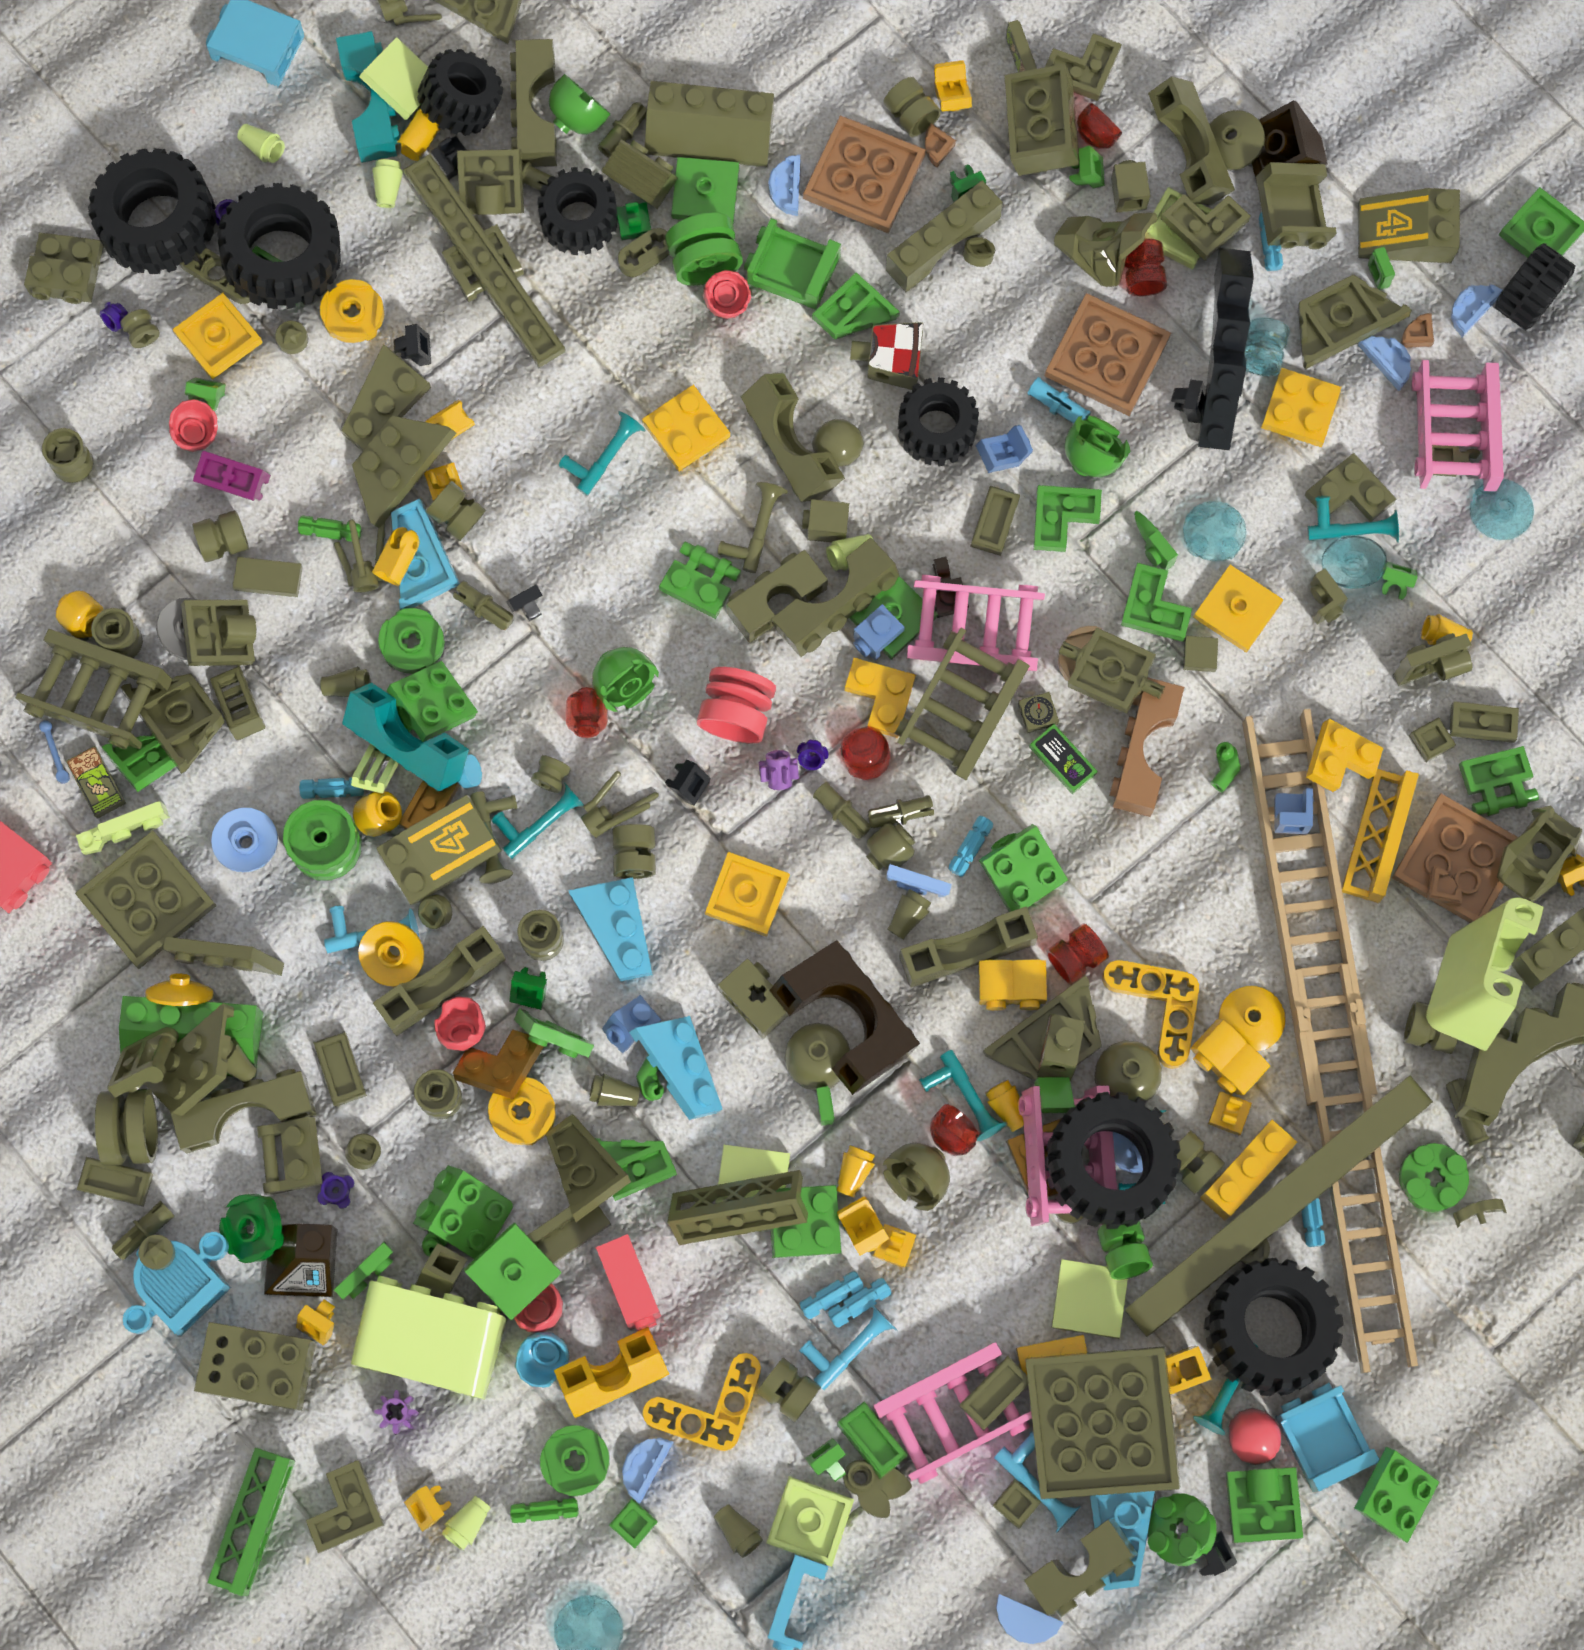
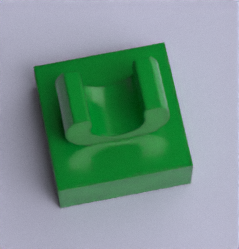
(961, 186)
(633, 220)
(528, 989)

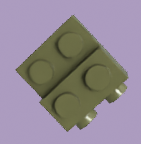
(63, 268)

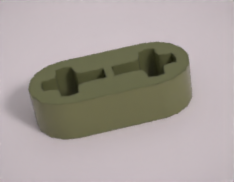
(642, 250)

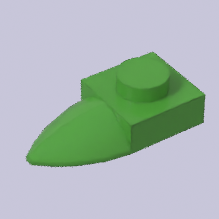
(1157, 547)

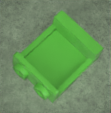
(791, 265)

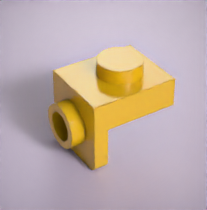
(952, 86)
(863, 1226)

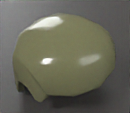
(840, 439)

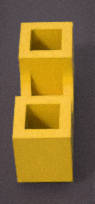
(1248, 1170)
(593, 1386)

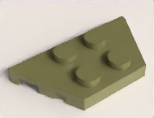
(1343, 318)
(396, 463)
(180, 718)
(1023, 1045)
(195, 1064)

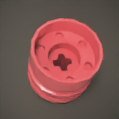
(736, 705)

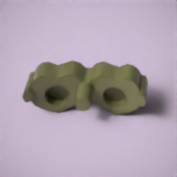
(1479, 1209)

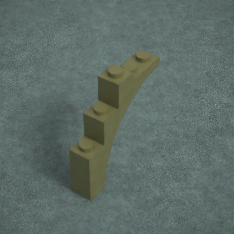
(1533, 1037)

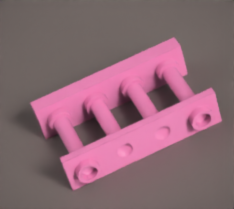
(1486, 412)
(924, 647)
(1101, 1156)
(925, 1395)

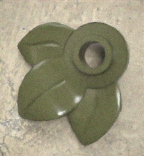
(875, 1492)

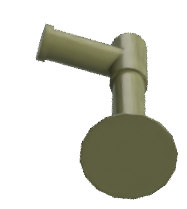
(752, 554)
(494, 870)

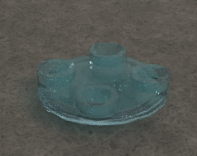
(1214, 531)
(588, 1625)

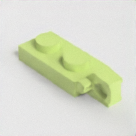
(120, 828)

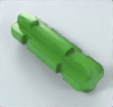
(326, 528)
(544, 1510)

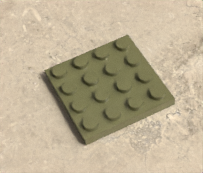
(1103, 1423)

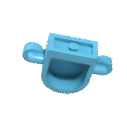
(181, 1290)

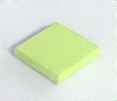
(396, 77)
(1173, 245)
(749, 1163)
(1089, 1300)
(810, 1521)

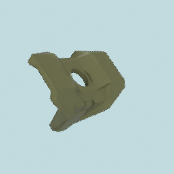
(1102, 246)
(1525, 871)

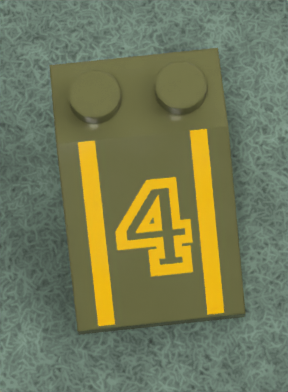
(1411, 225)
(439, 849)

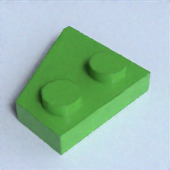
(854, 309)
(140, 765)
(544, 1032)
(643, 1162)

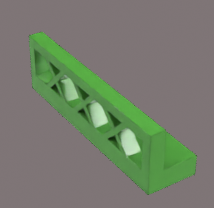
(259, 1529)

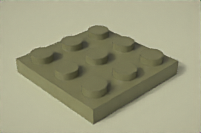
(145, 899)

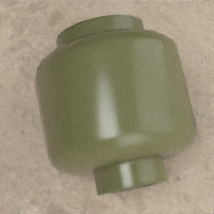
(890, 846)

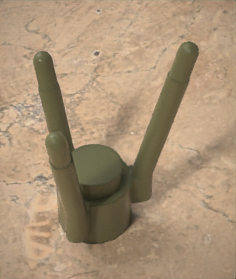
(394, 11)
(361, 576)
(601, 819)

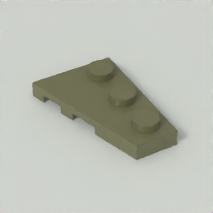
(490, 15)
(387, 392)
(584, 1167)

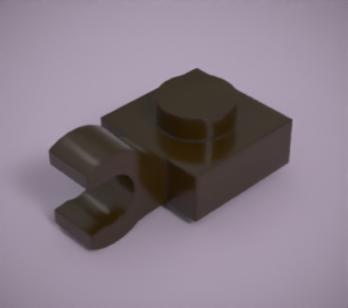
(945, 599)

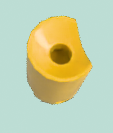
(418, 136)
(453, 417)
(397, 556)

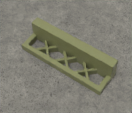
(737, 1214)
(564, 1235)

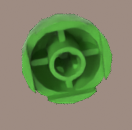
(575, 108)
(1094, 447)
(623, 677)

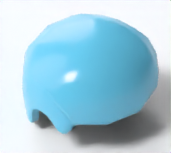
(539, 1358)

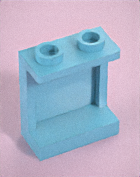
(256, 38)
(1325, 1438)
(798, 1568)

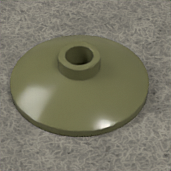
(1246, 145)

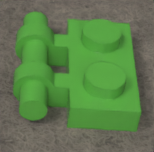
(695, 588)
(1496, 771)

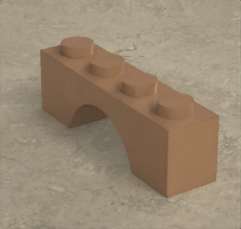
(1138, 784)

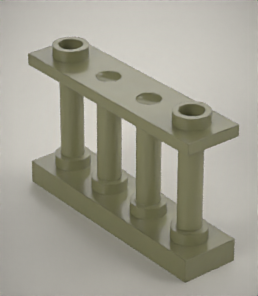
(92, 658)
(994, 702)

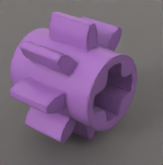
(778, 770)
(406, 1412)

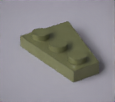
(221, 954)

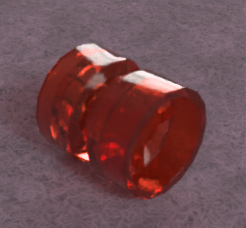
(1144, 271)
(1079, 952)

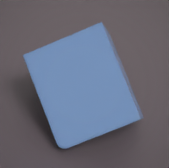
(1293, 812)

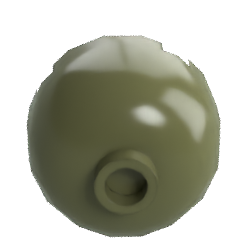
(813, 1054)
(1129, 1069)
(918, 1173)

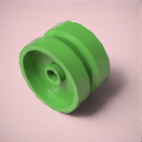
(703, 247)
(311, 825)

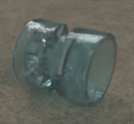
(1265, 346)

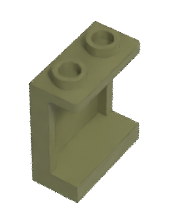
(1293, 205)

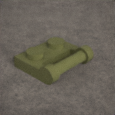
(462, 271)
(139, 1065)
(299, 1155)

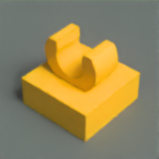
(440, 477)
(1572, 872)
(1229, 1113)
(897, 1248)
(317, 1322)
(425, 1507)

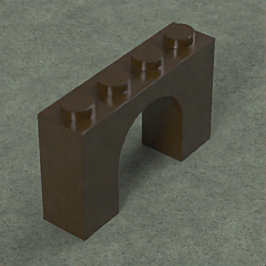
(837, 976)

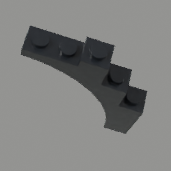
(1227, 355)

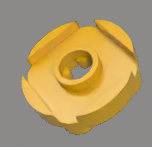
(357, 328)
(527, 1130)

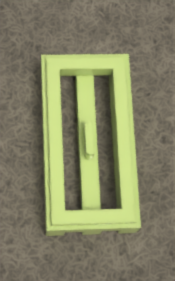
(365, 763)

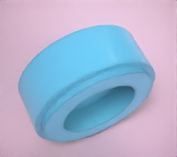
(471, 773)

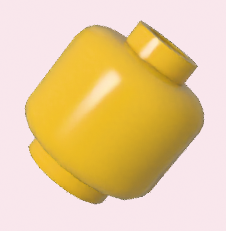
(77, 612)
(377, 813)

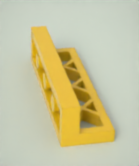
(1392, 836)

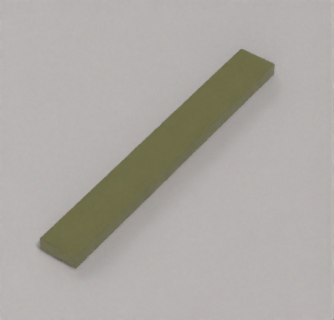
(484, 261)

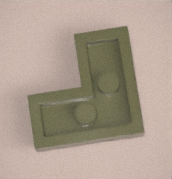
(1093, 69)
(1202, 231)
(1356, 483)
(355, 1513)

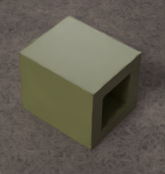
(1130, 186)
(826, 520)
(441, 1271)

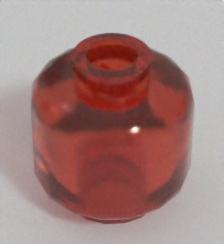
(586, 713)

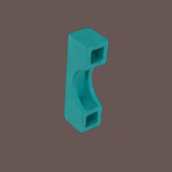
(373, 128)
(375, 717)

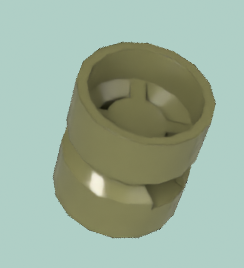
(908, 103)
(67, 455)
(455, 511)
(220, 536)
(123, 638)
(634, 853)
(540, 935)
(1420, 1032)
(438, 1094)
(1191, 1147)
(799, 1396)

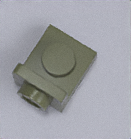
(1328, 592)

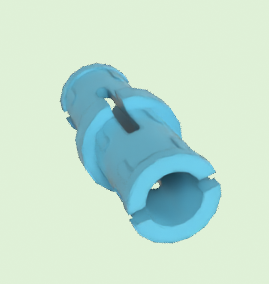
(1057, 401)

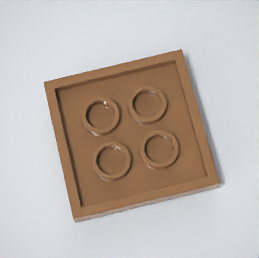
(864, 174)
(1107, 354)
(1463, 846)

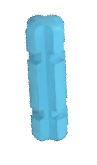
(1273, 258)
(328, 788)
(970, 846)
(1313, 1222)
(831, 1295)
(859, 1302)

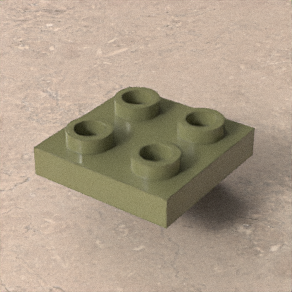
(491, 181)
(218, 632)
(1446, 658)

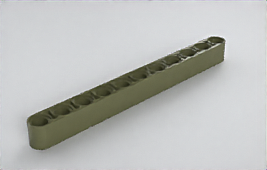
(1278, 1206)

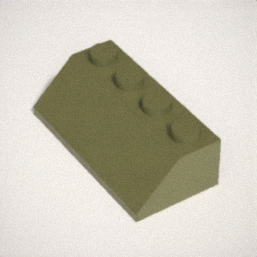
(709, 123)

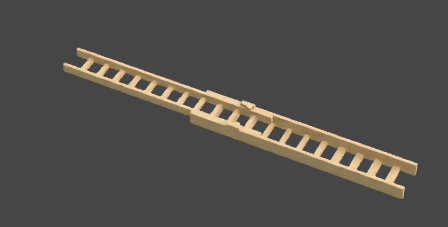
(1306, 1038)

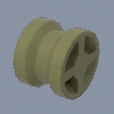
(140, 328)
(550, 774)

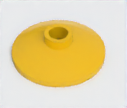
(381, 963)
(179, 991)
(1253, 998)

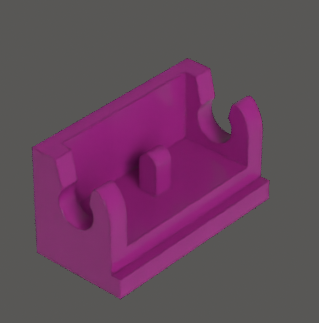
(230, 476)

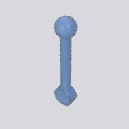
(62, 776)

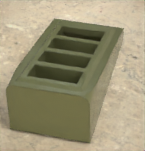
(245, 721)

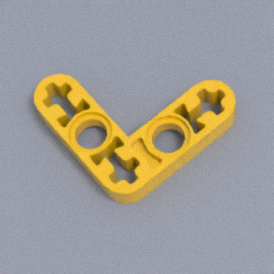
(1173, 1003)
(721, 1416)

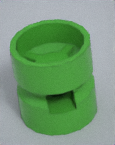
(1125, 1251)

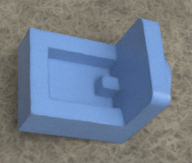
(1005, 450)
(876, 632)
(632, 1015)

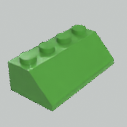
(142, 1017)

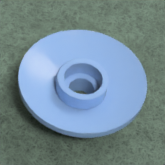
(235, 827)

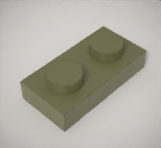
(1484, 722)

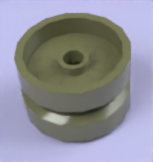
(126, 1127)

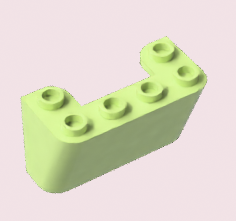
(1464, 994)
(428, 1337)

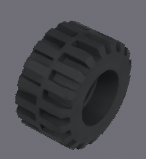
(460, 92)
(575, 188)
(1534, 286)
(944, 398)

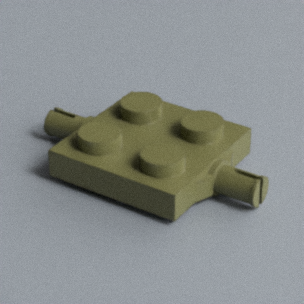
(1111, 670)

